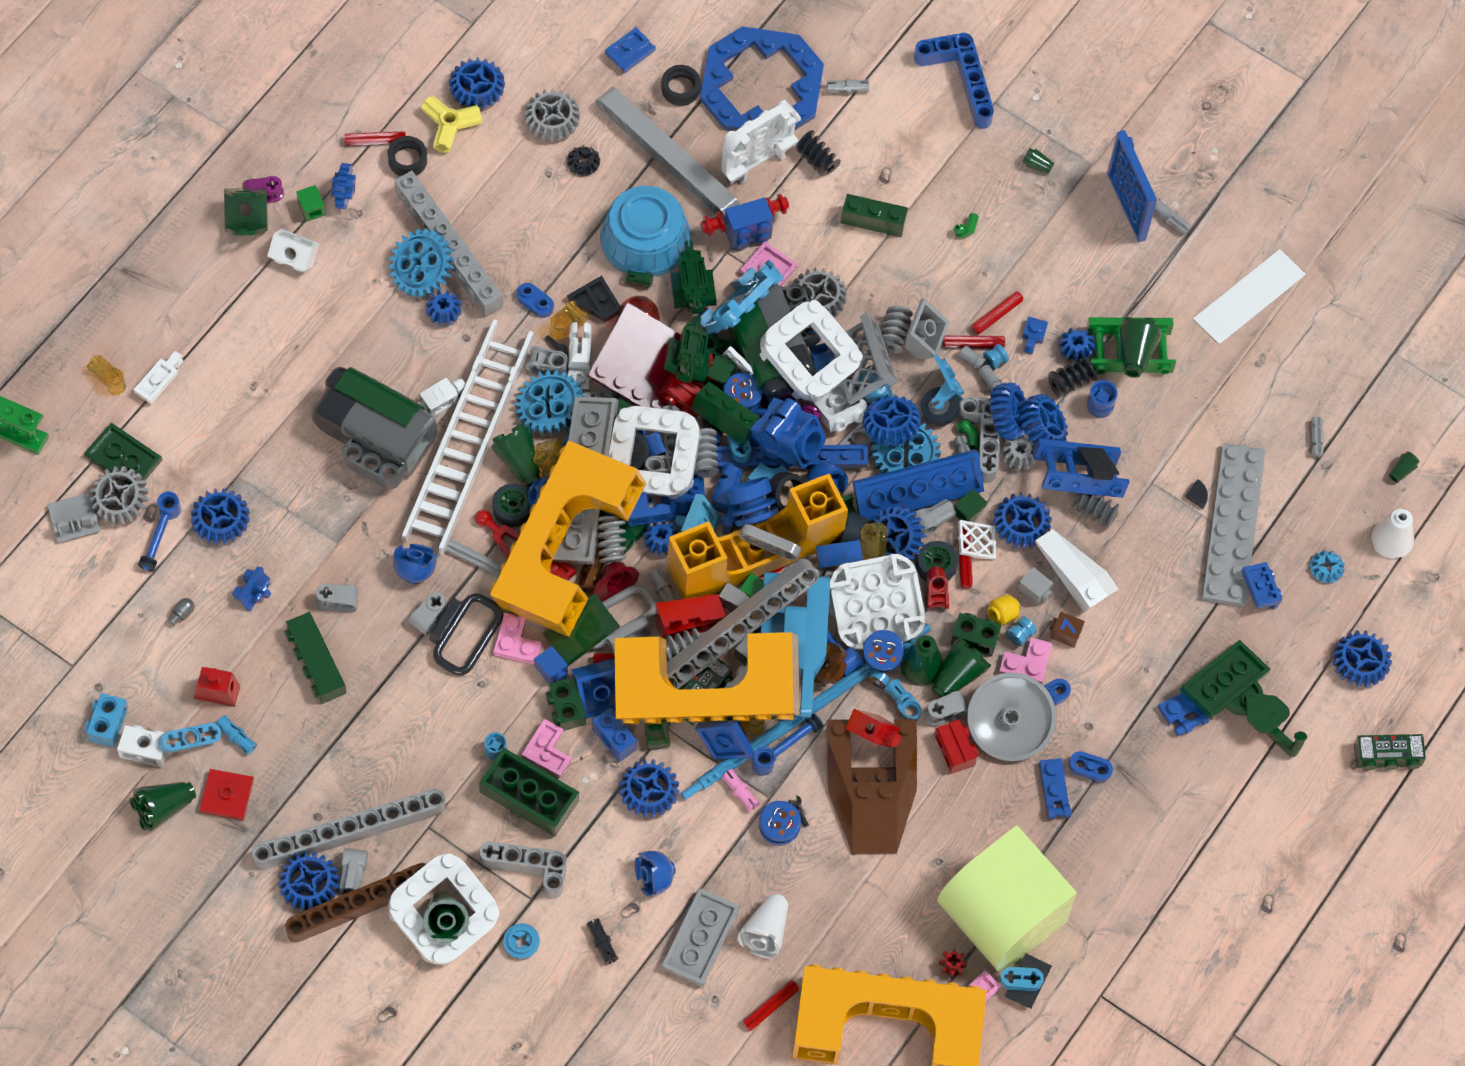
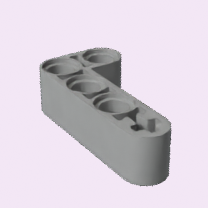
(986, 439)
(664, 463)
(522, 864)

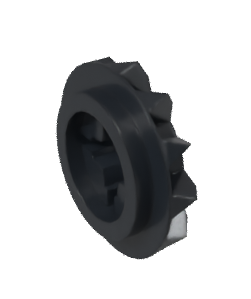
(581, 168)

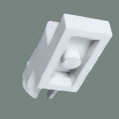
(580, 355)

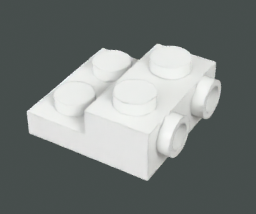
(837, 411)

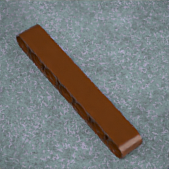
(346, 902)

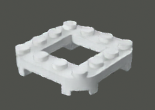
(791, 369)
(664, 421)
(467, 886)

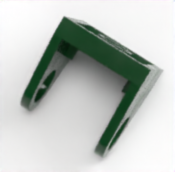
(241, 224)

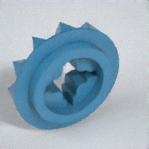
(1321, 573)
(520, 931)

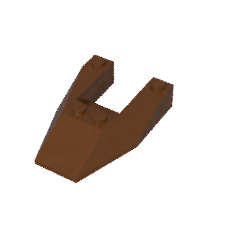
(872, 800)

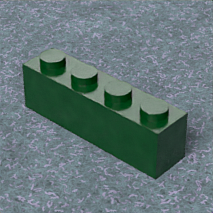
(315, 657)

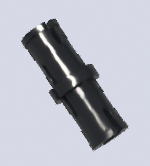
(602, 941)

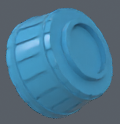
(644, 231)

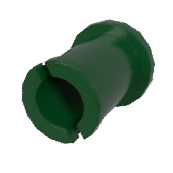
(639, 278)

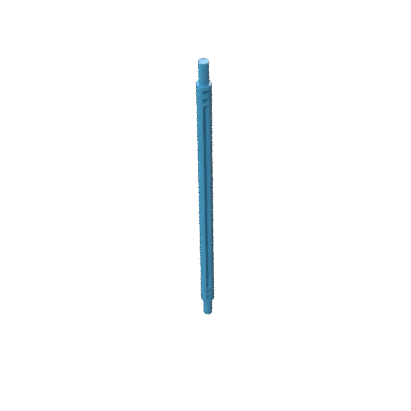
(785, 726)

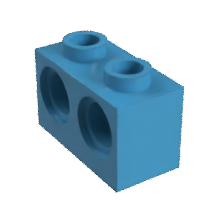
(112, 721)

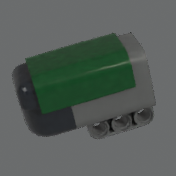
(752, 327)
(374, 424)

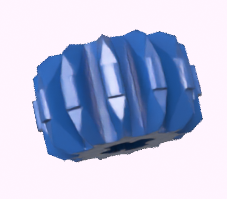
(446, 301)
(1076, 344)
(655, 531)

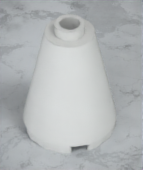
(1394, 535)
(766, 927)

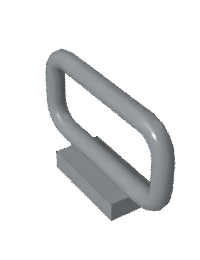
(637, 627)

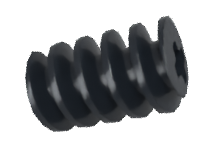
(816, 154)
(1071, 375)

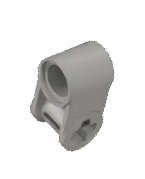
(545, 359)
(340, 597)
(426, 615)
(946, 709)

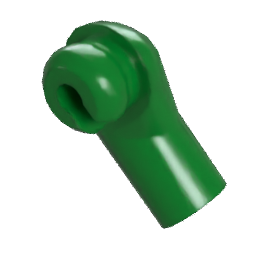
(967, 229)
(972, 433)

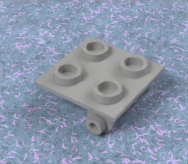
(73, 517)

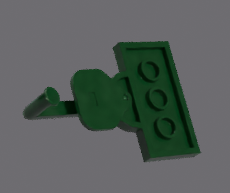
(1233, 685)

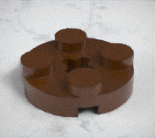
(836, 658)

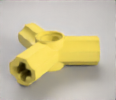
(446, 131)

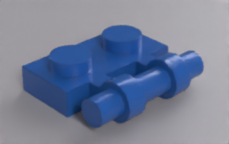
(1177, 709)

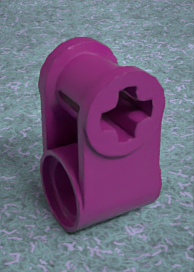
(266, 183)

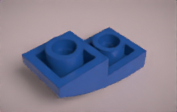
(839, 553)

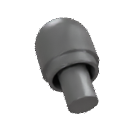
(182, 610)

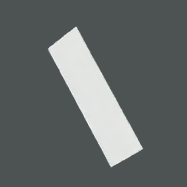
(1249, 296)

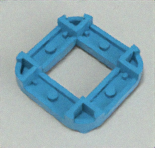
(755, 286)

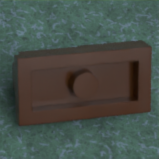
(588, 574)

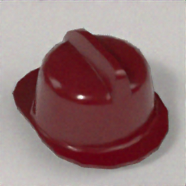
(614, 579)

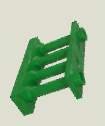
(1111, 326)
(20, 426)

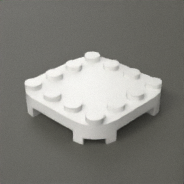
(759, 141)
(876, 597)

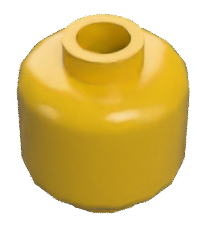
(1003, 609)

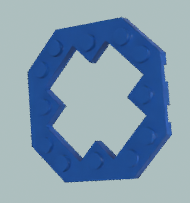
(768, 44)

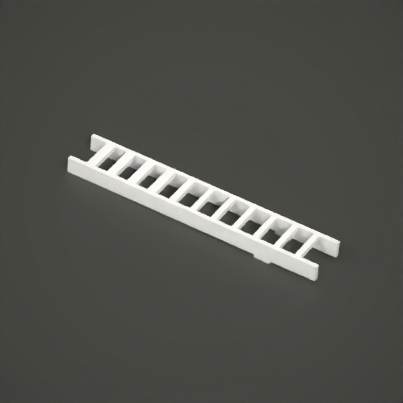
(468, 479)

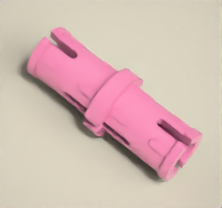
(740, 790)

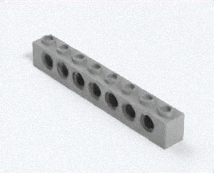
(465, 265)

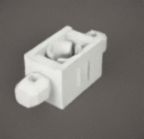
(441, 396)

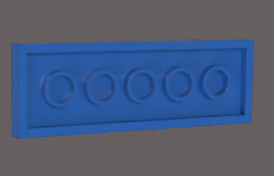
(919, 484)

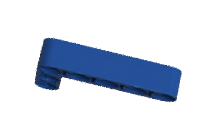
(967, 72)

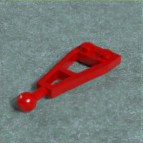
(484, 518)

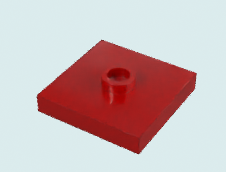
(226, 794)

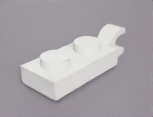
(159, 378)

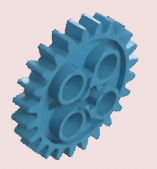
(433, 274)
(530, 404)
(924, 452)

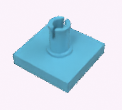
(699, 513)

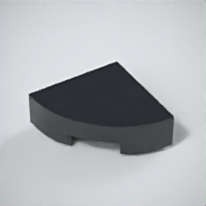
(1198, 494)

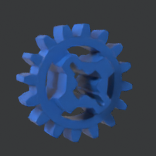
(343, 185)

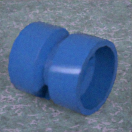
(1102, 398)

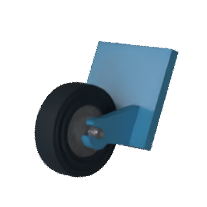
(942, 404)

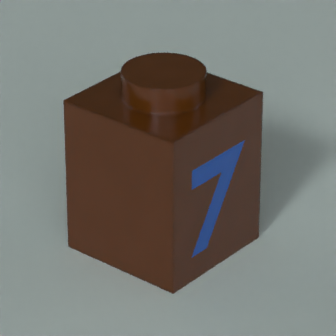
(1066, 629)

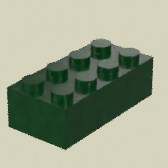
(529, 792)

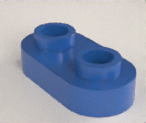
(534, 299)
(1058, 684)
(1090, 766)

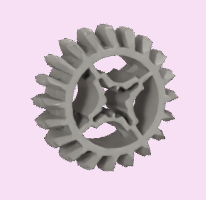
(553, 120)
(817, 282)
(111, 498)

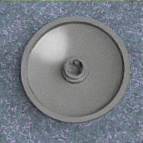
(1011, 717)

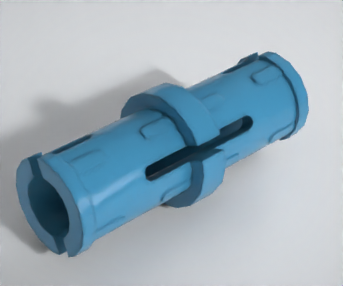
(236, 734)

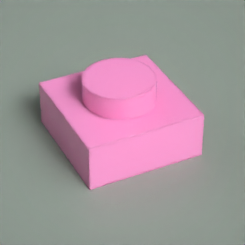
(987, 983)

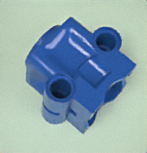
(789, 434)

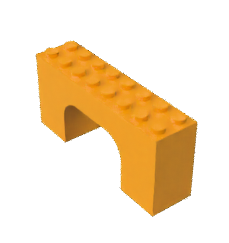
(575, 484)
(704, 563)
(765, 691)
(834, 996)

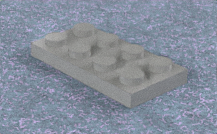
(700, 937)

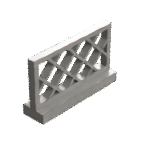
(877, 352)

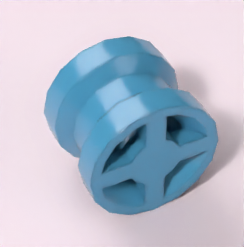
(996, 356)

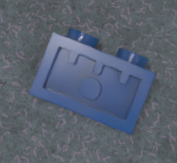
(1262, 586)

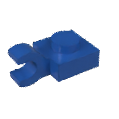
(1034, 332)

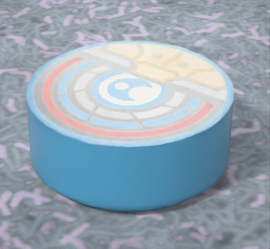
(879, 679)

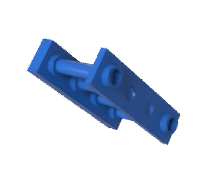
(1071, 481)

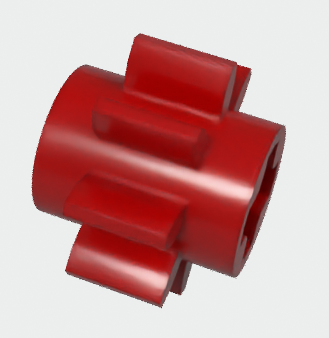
(952, 956)

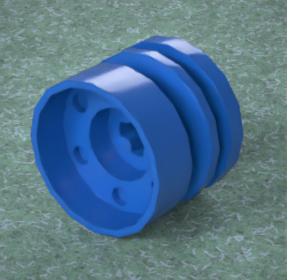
(752, 501)

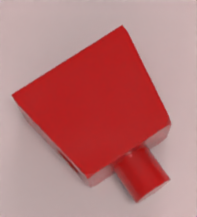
(215, 686)
(882, 732)

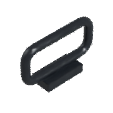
(449, 623)

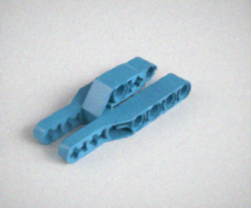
(811, 627)

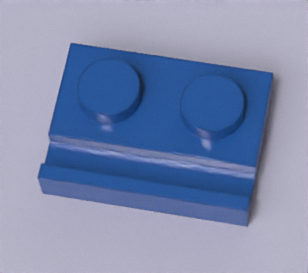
(630, 50)

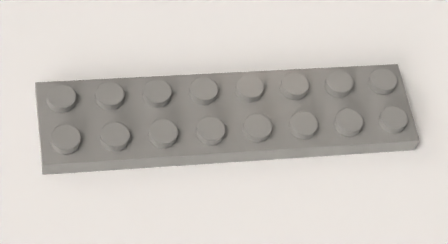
(591, 428)
(1233, 524)

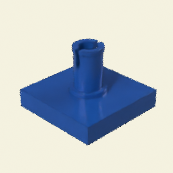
(724, 739)

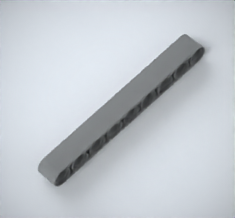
(666, 151)
(741, 617)
(356, 820)

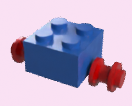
(747, 222)

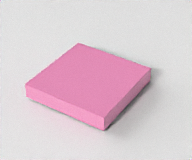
(767, 252)

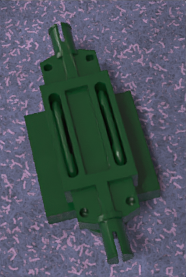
(693, 284)
(689, 356)

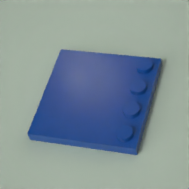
(1131, 185)

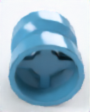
(1021, 631)
(494, 741)

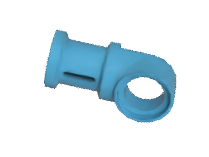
(903, 699)

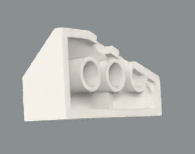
(1080, 574)

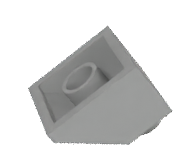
(926, 331)

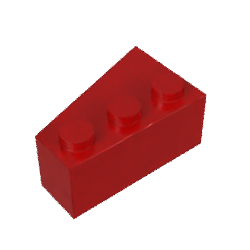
(688, 614)

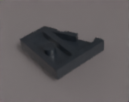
(596, 299)

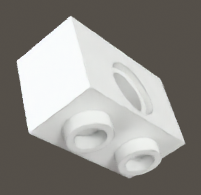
(304, 248)
(130, 749)

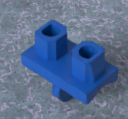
(255, 588)

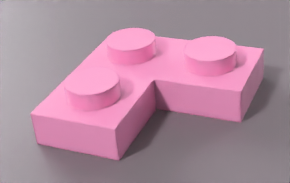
(510, 641)
(1031, 665)
(541, 749)

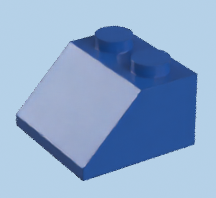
(596, 687)

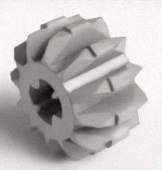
(1017, 459)

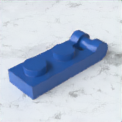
(1054, 788)

